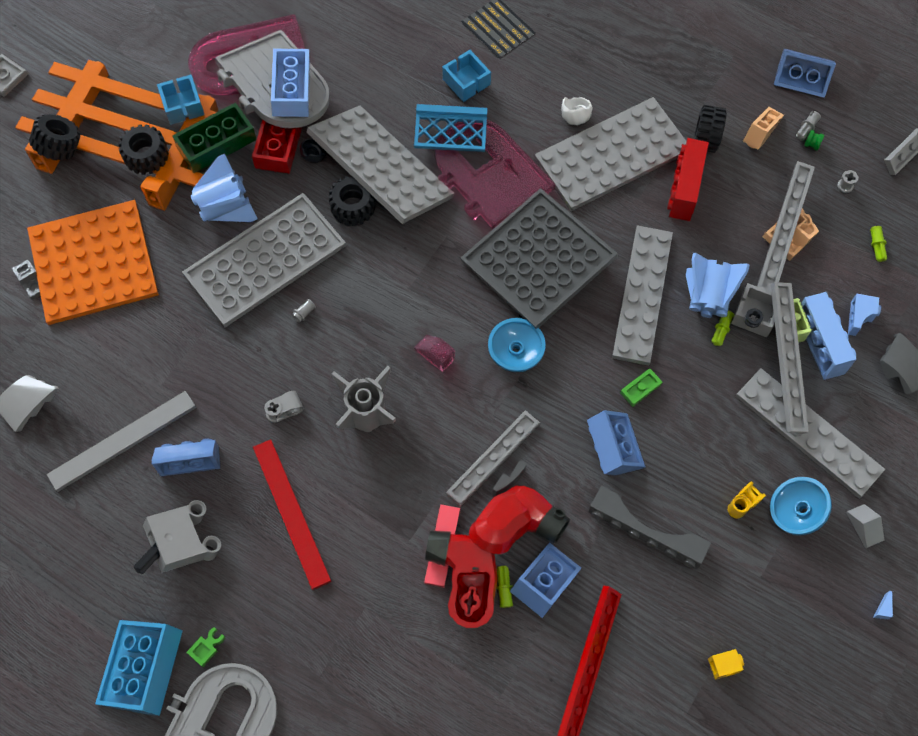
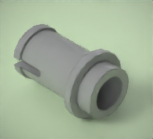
(300, 313)

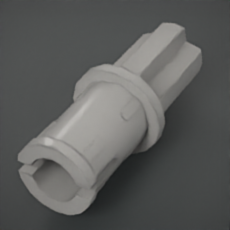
(808, 125)

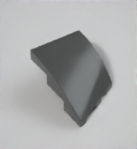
(901, 361)

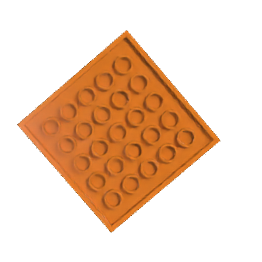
(92, 262)

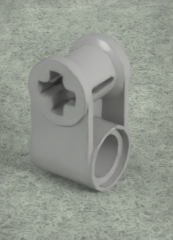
(284, 405)

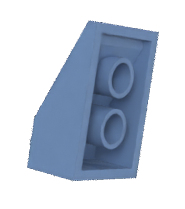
(545, 580)

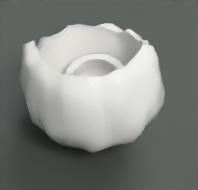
(576, 110)

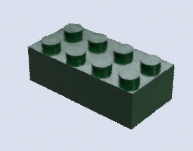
(213, 136)

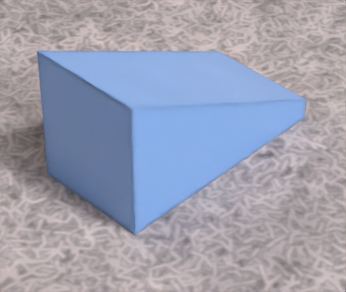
(885, 609)

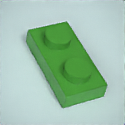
(641, 387)

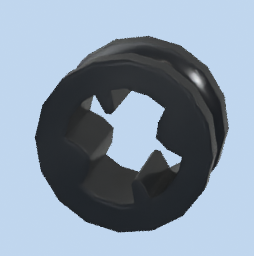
(748, 320)

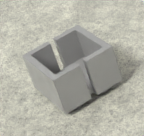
(755, 298)

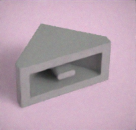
(867, 525)

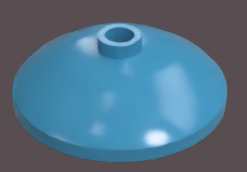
(516, 334)
(792, 498)

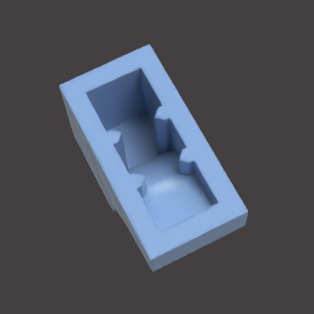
(862, 310)

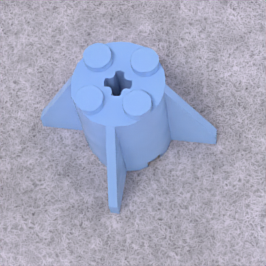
(221, 194)
(713, 285)

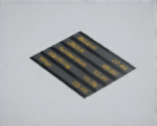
(498, 27)

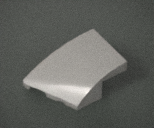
(24, 400)

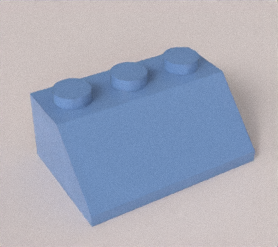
(804, 73)
(615, 443)
(186, 457)

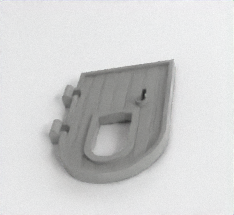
(252, 77)
(206, 692)

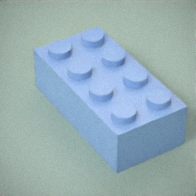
(290, 83)
(827, 339)

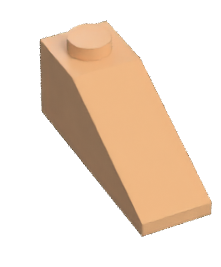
(762, 128)

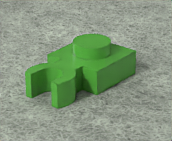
(204, 649)

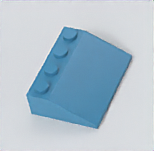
(139, 667)

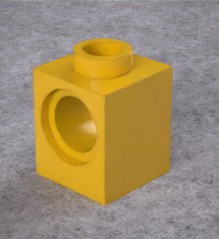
(726, 664)

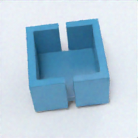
(469, 78)
(181, 104)

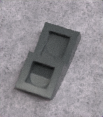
(27, 276)
(506, 482)

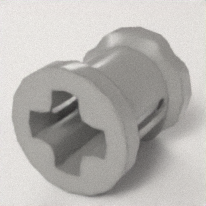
(847, 182)

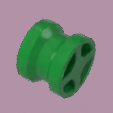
(814, 140)

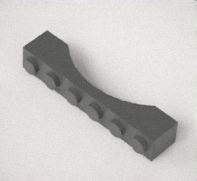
(686, 547)

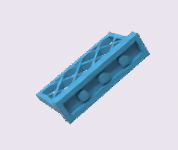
(449, 114)

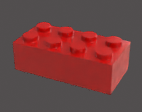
(275, 147)
(687, 179)

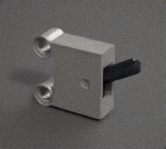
(175, 539)

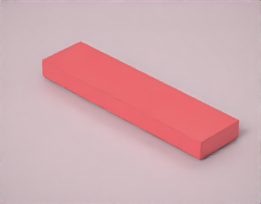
(446, 521)

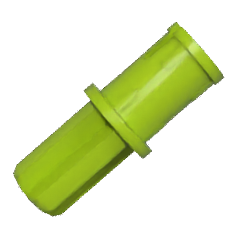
(878, 243)
(722, 329)
(504, 587)

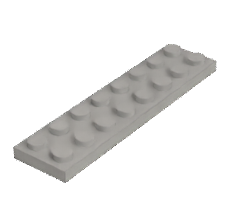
(642, 295)
(822, 442)

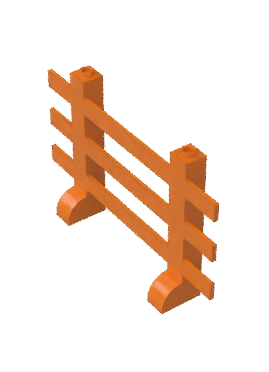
(78, 105)

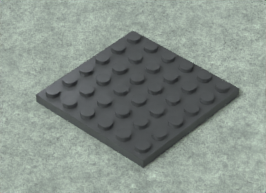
(539, 258)

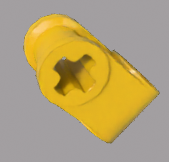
(747, 498)

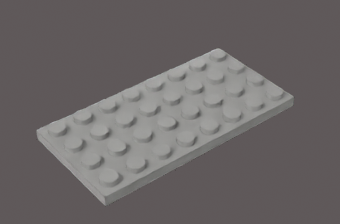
(611, 153)
(380, 163)
(263, 259)

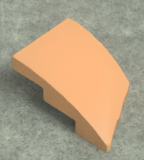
(802, 236)

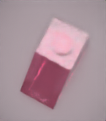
(436, 351)

